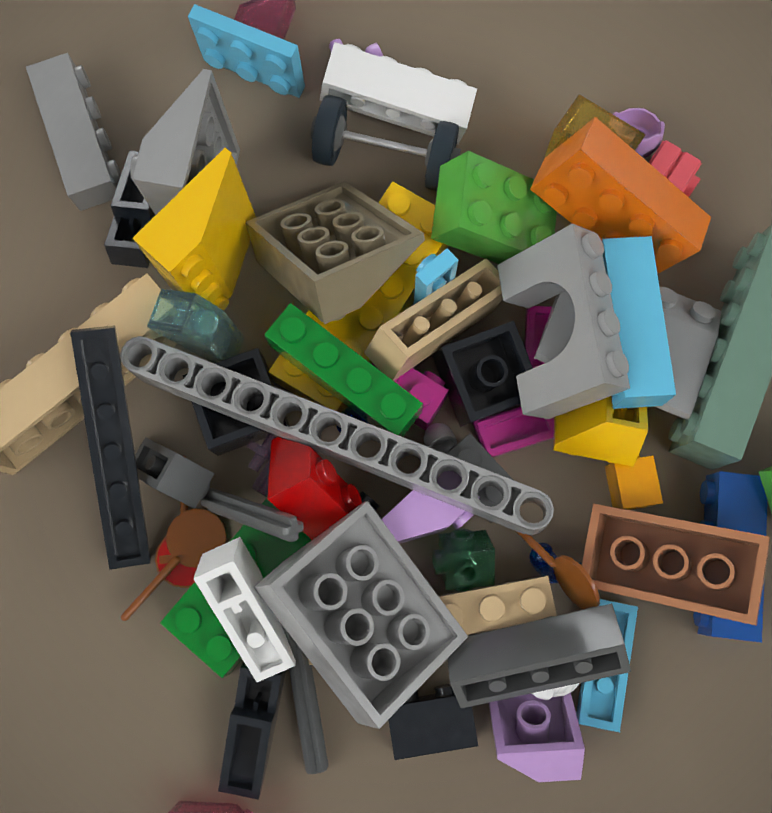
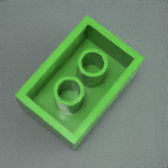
(488, 209)

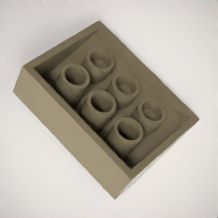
(332, 248)

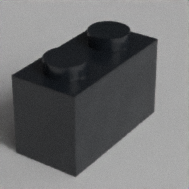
(432, 725)

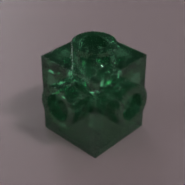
(465, 559)

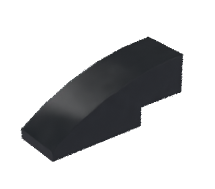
(130, 216)
(250, 734)

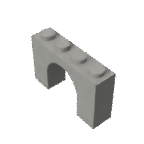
(593, 360)

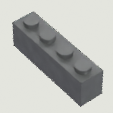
(538, 656)

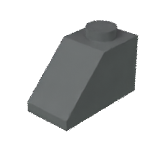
(172, 473)

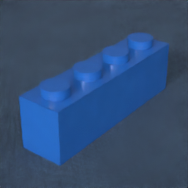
(741, 505)

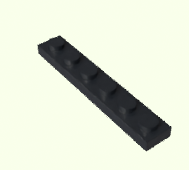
(111, 445)

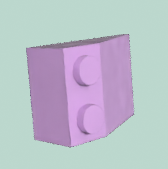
(423, 515)

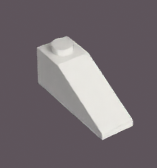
(228, 582)

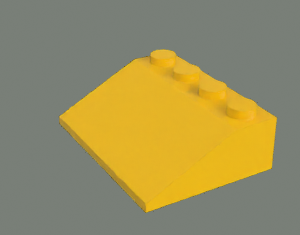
(202, 233)

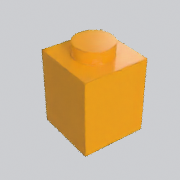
(634, 486)

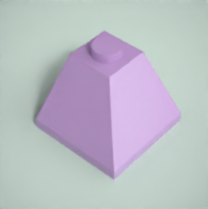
(539, 737)

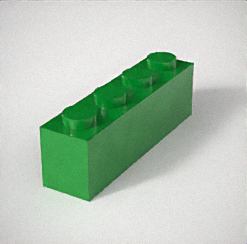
(343, 372)

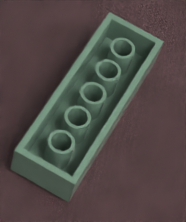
(737, 368)

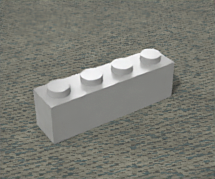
(73, 131)

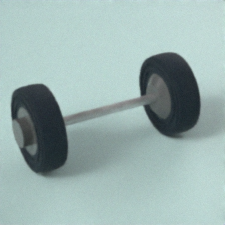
(330, 131)

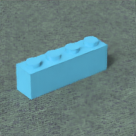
(642, 332)

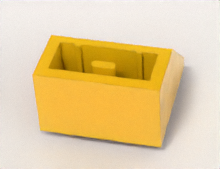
(602, 432)

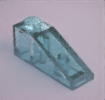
(195, 325)

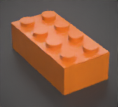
(618, 194)

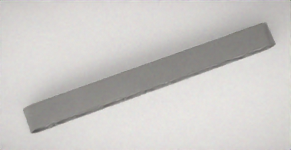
(315, 418)

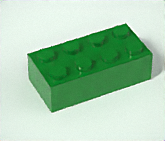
(196, 623)

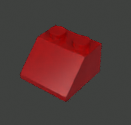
(308, 487)

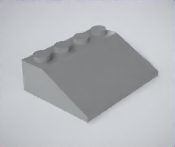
(183, 142)
(691, 336)
(362, 615)

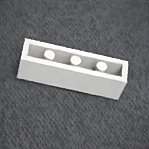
(396, 91)

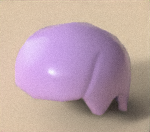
(646, 123)

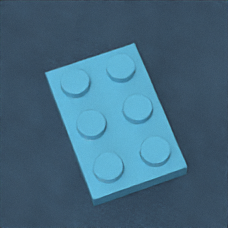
(247, 51)

